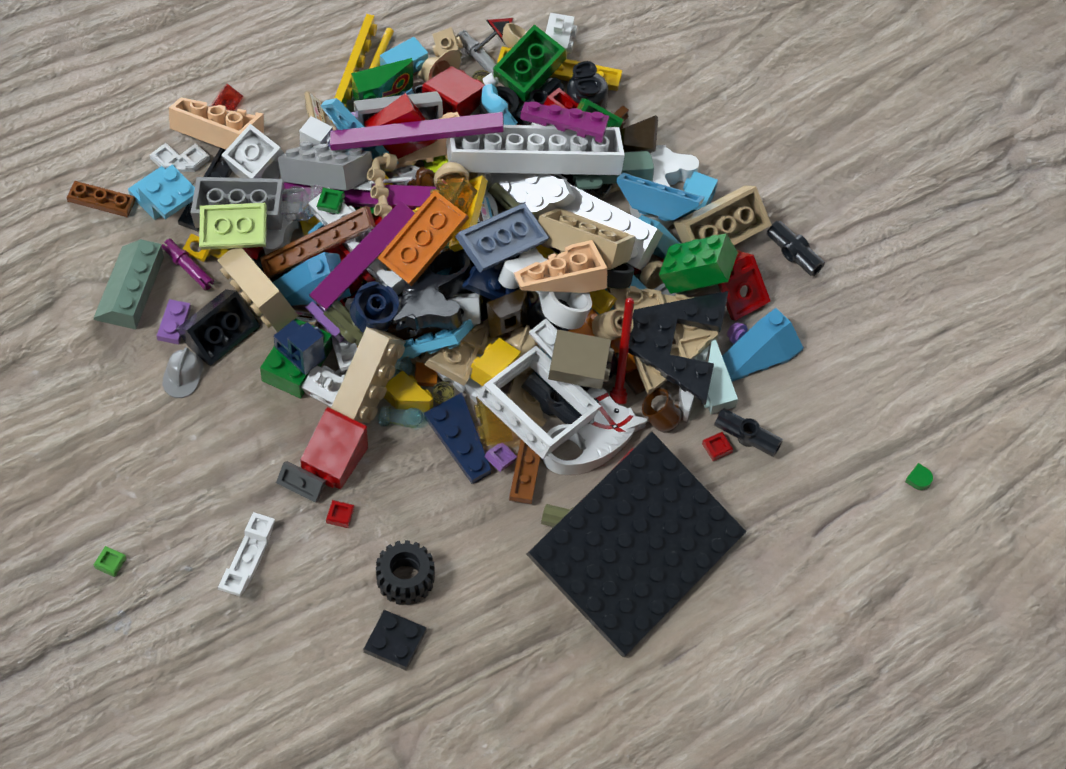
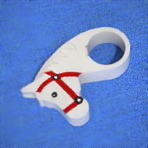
(600, 439)

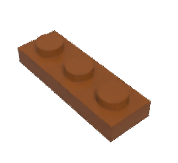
(525, 475)

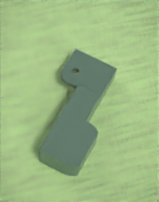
(635, 163)

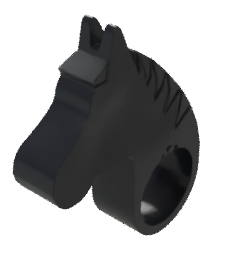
(427, 299)

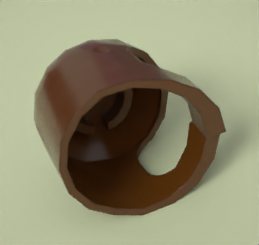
(667, 417)

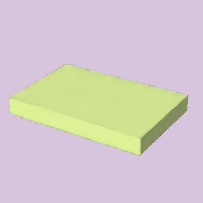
(233, 226)

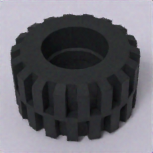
(405, 589)

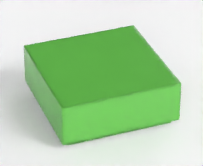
(109, 561)

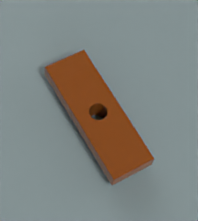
(101, 199)

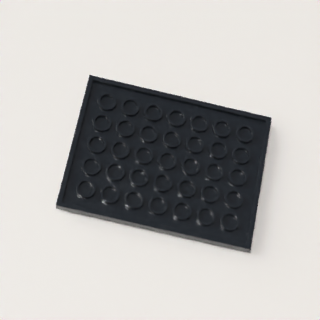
(636, 543)

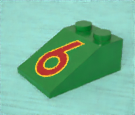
(383, 80)

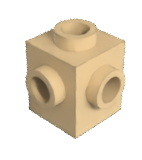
(445, 41)

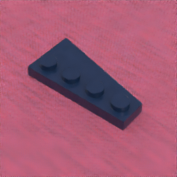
(458, 434)

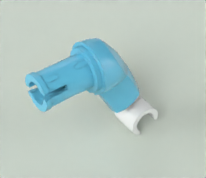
(493, 102)

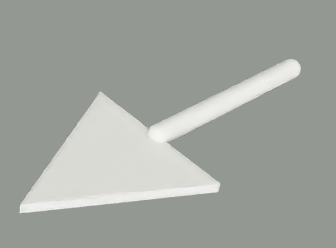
(367, 185)

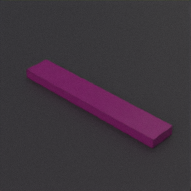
(361, 256)

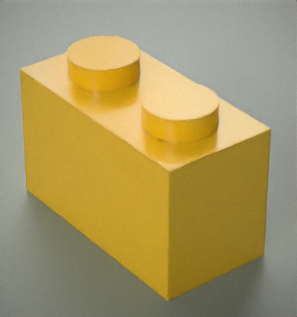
(493, 361)

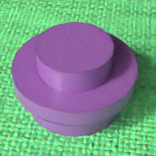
(736, 331)

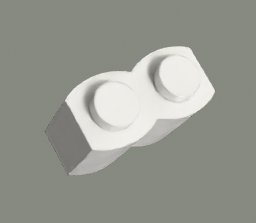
(554, 195)

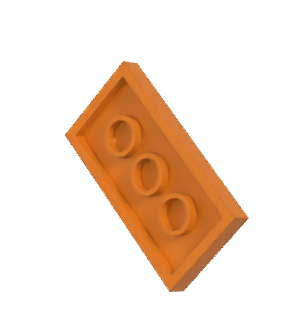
(423, 238)

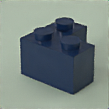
(301, 345)

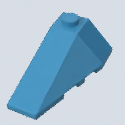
(303, 279)
(764, 345)

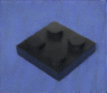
(395, 640)

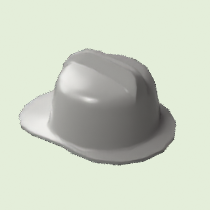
(182, 373)

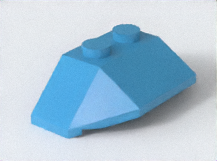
(656, 198)

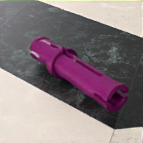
(182, 258)

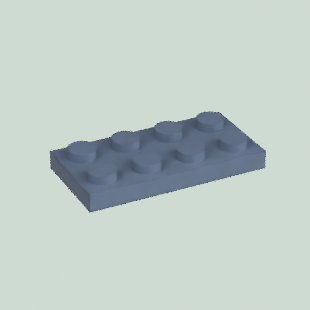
(502, 237)

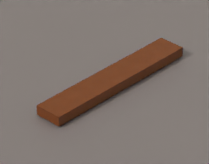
(318, 242)

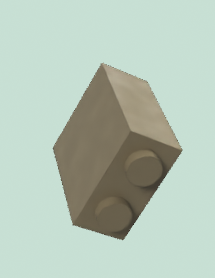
(580, 359)

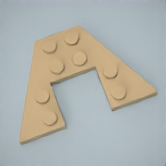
(687, 340)
(457, 362)

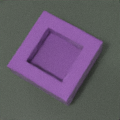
(500, 456)

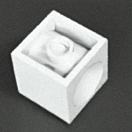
(253, 155)

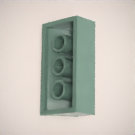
(130, 284)

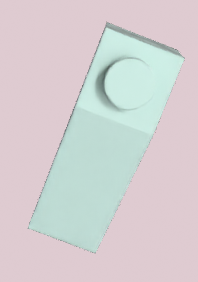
(721, 389)

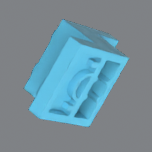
(163, 192)

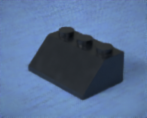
(218, 326)

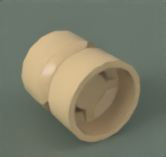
(609, 324)

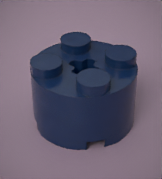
(374, 307)

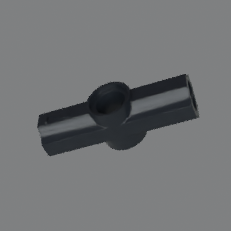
(539, 95)
(795, 248)
(550, 400)
(759, 438)

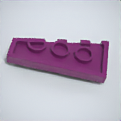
(567, 119)

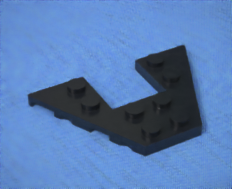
(654, 335)

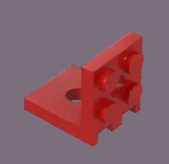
(744, 273)

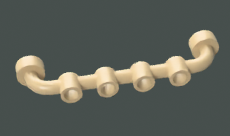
(387, 162)

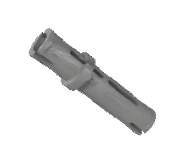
(480, 56)

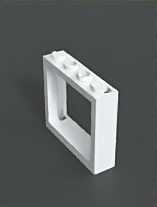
(520, 422)

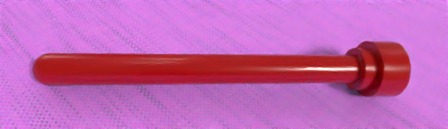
(618, 392)

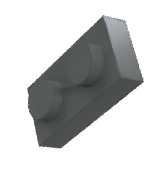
(301, 481)

